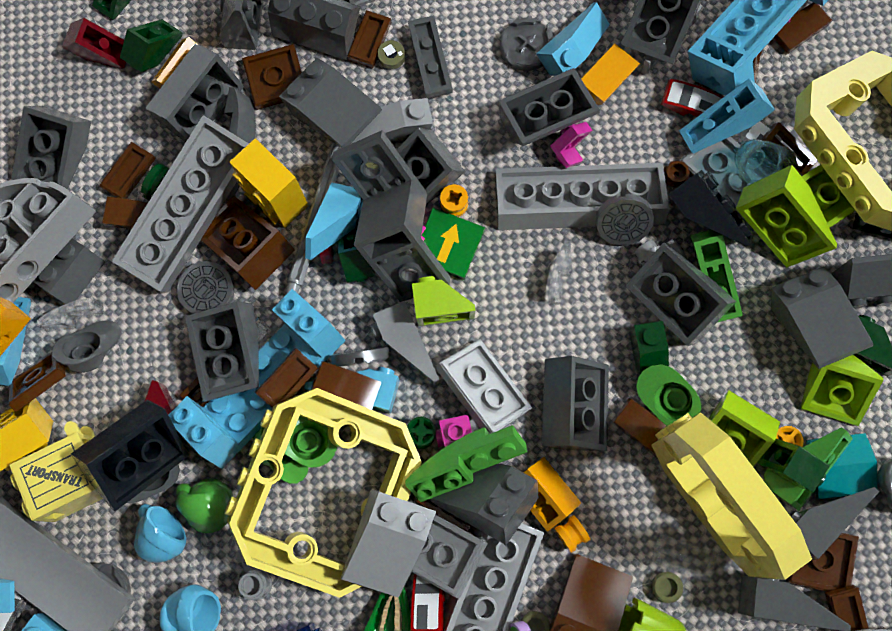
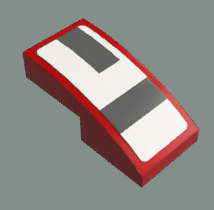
(688, 98)
(426, 606)

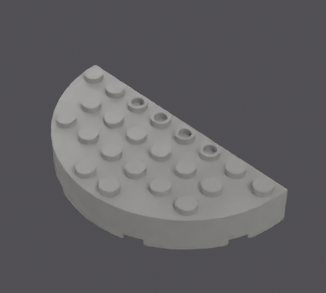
(34, 228)

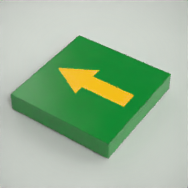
(452, 241)

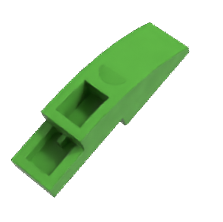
(458, 461)

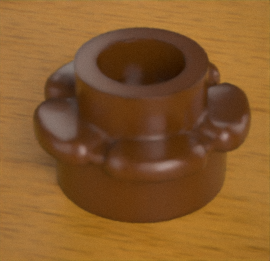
(676, 167)

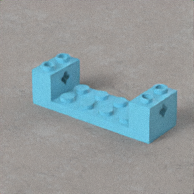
(738, 38)
(231, 421)

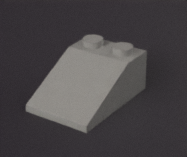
(387, 543)

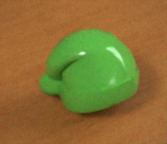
(204, 504)

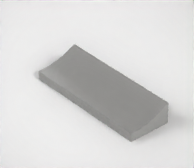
(574, 194)
(181, 206)
(56, 576)
(495, 583)

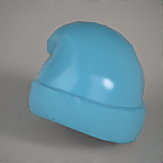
(158, 534)
(190, 610)

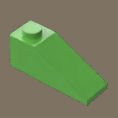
(714, 262)
(826, 449)

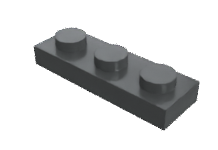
(430, 57)

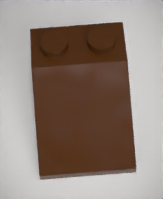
(246, 242)
(591, 598)

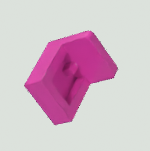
(565, 145)
(452, 430)

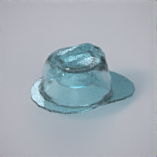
(760, 159)

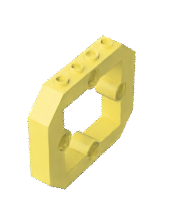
(841, 158)
(730, 498)
(244, 510)

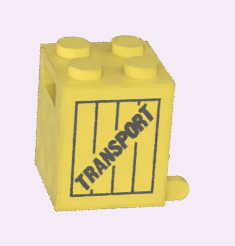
(52, 480)

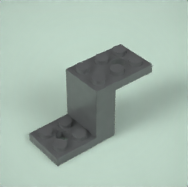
(389, 215)

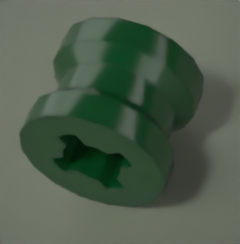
(421, 427)

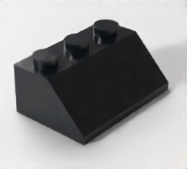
(131, 454)

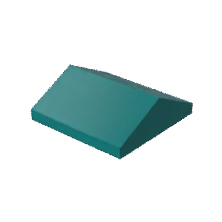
(852, 471)

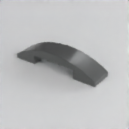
(243, 120)

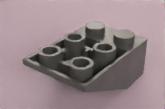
(69, 272)

